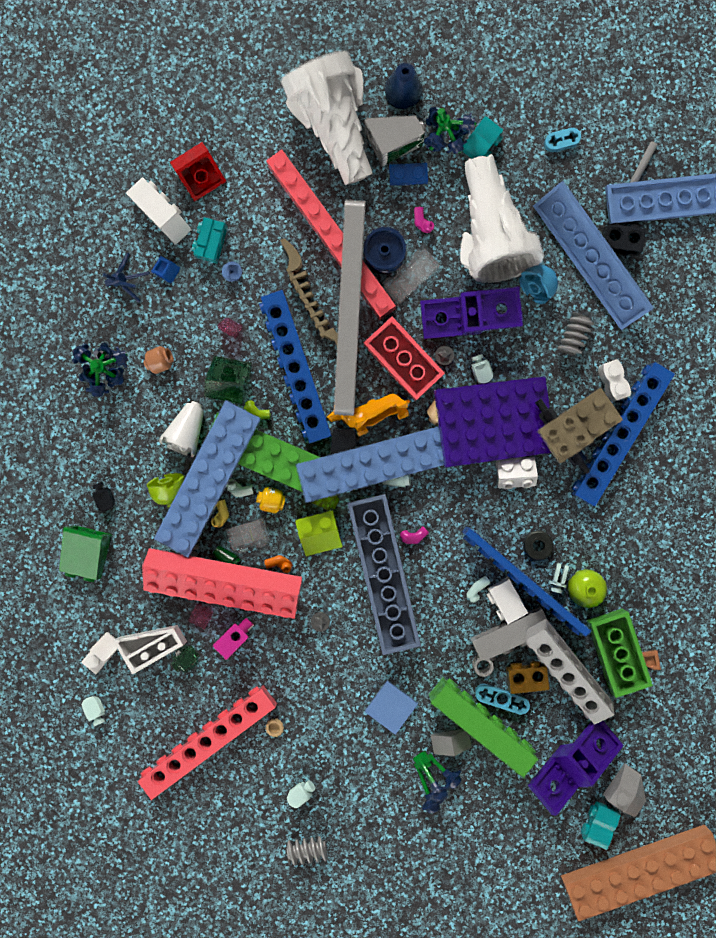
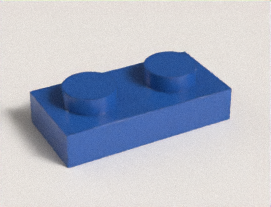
(408, 174)

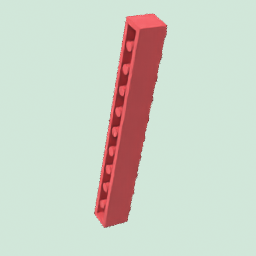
(326, 229)

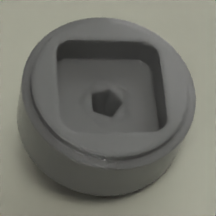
(444, 355)
(320, 621)

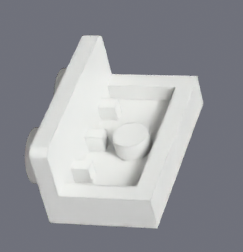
(516, 472)

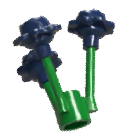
(438, 793)

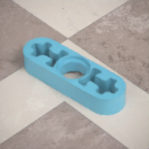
(487, 699)

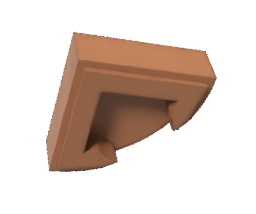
(652, 659)

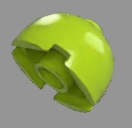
(166, 489)
(587, 588)

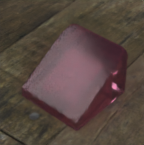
(230, 327)

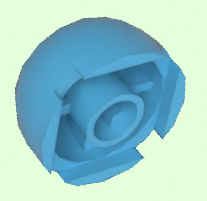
(539, 282)

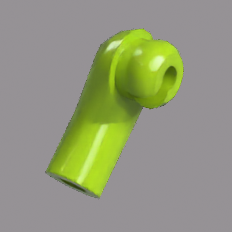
(251, 408)

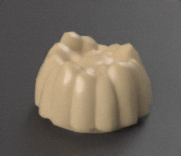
(274, 727)

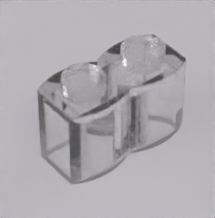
(248, 535)

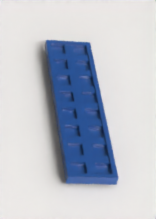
(528, 585)

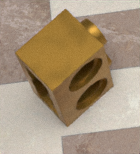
(527, 684)

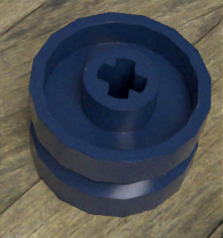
(386, 239)

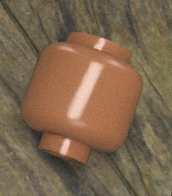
(158, 359)

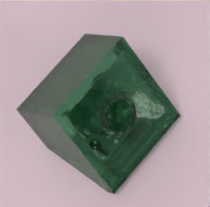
(227, 379)

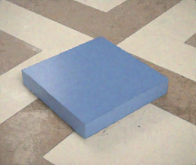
(391, 707)

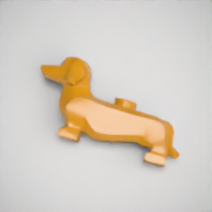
(373, 413)

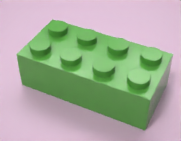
(619, 652)

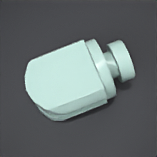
(481, 369)
(557, 586)
(93, 710)
(300, 794)

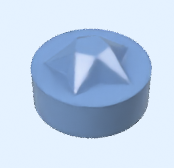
(231, 271)

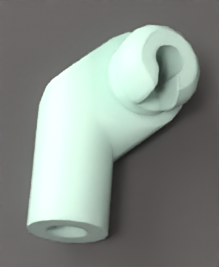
(237, 490)

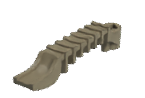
(294, 266)

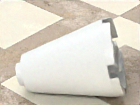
(184, 430)

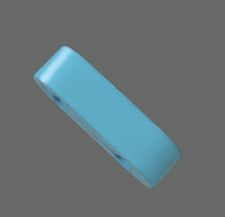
(562, 135)

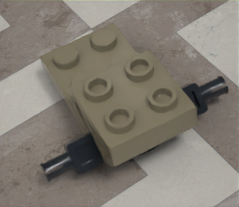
(577, 427)

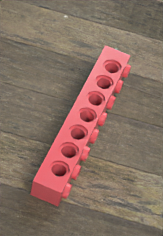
(154, 785)

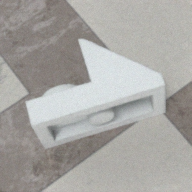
(100, 653)

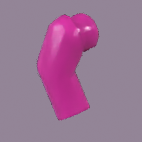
(420, 222)
(413, 538)

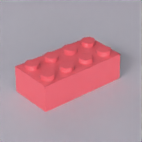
(403, 358)

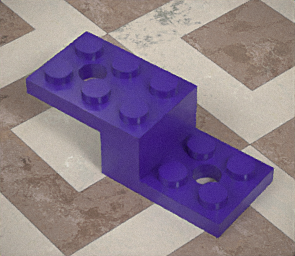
(471, 313)
(575, 766)

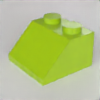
(318, 533)

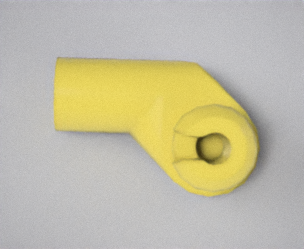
(222, 515)

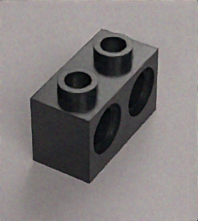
(623, 245)

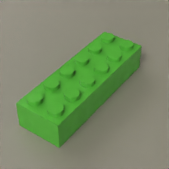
(274, 458)
(483, 727)

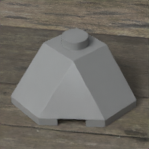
(626, 791)

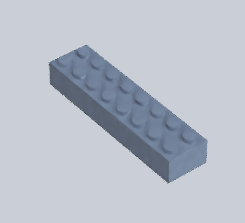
(384, 574)

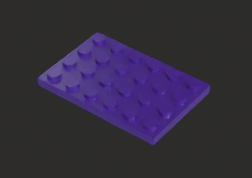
(491, 421)

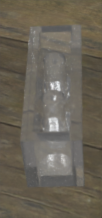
(410, 276)

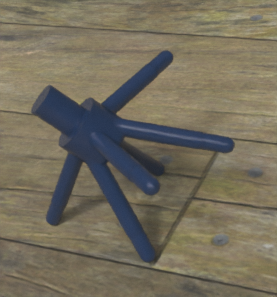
(119, 279)

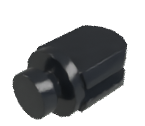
(103, 497)

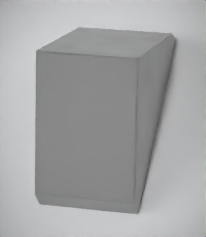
(451, 742)

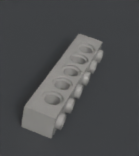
(569, 672)

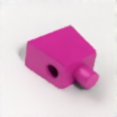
(226, 645)

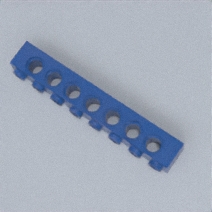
(269, 304)
(661, 379)

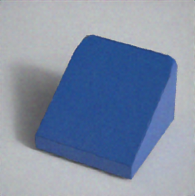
(165, 269)

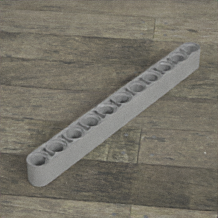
(349, 307)

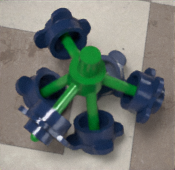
(455, 129)
(92, 372)

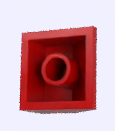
(198, 171)

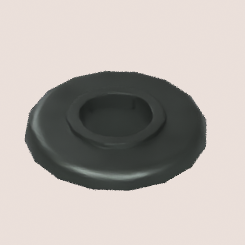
(547, 545)

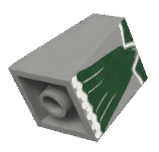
(394, 136)

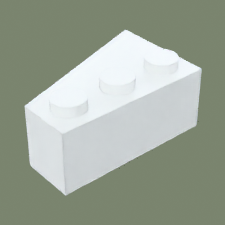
(159, 210)
(149, 646)

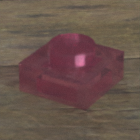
(201, 616)

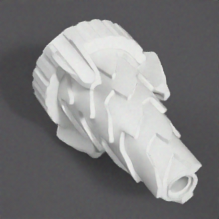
(326, 98)
(499, 240)

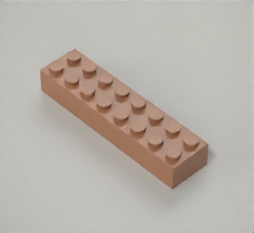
(641, 872)

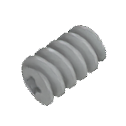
(575, 334)
(306, 850)

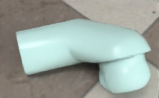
(476, 587)

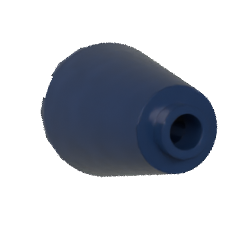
(403, 87)

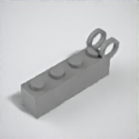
(503, 639)

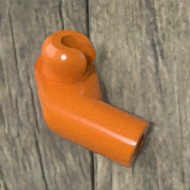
(279, 561)

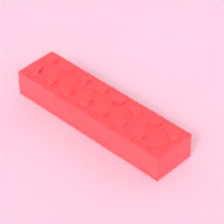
(221, 583)

